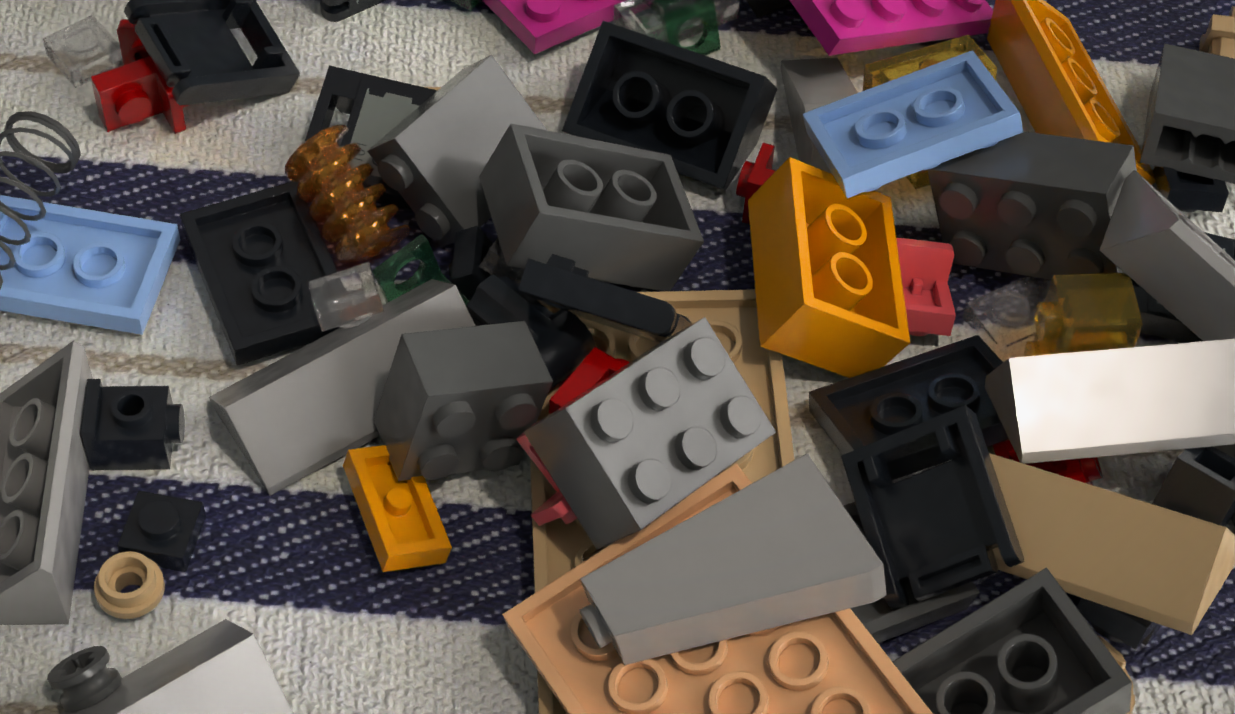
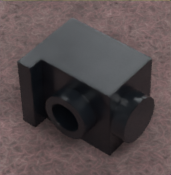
(130, 426)

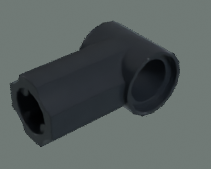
(559, 336)

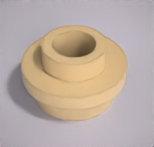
(126, 570)

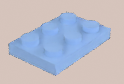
(912, 123)
(85, 265)

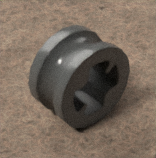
(84, 678)

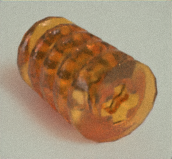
(341, 197)

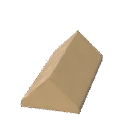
(1115, 546)

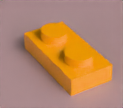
(395, 512)

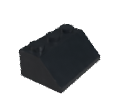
(670, 103)

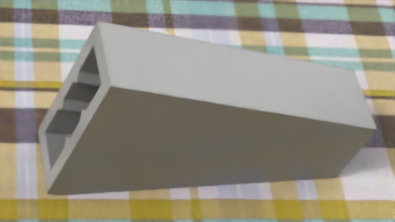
(736, 569)

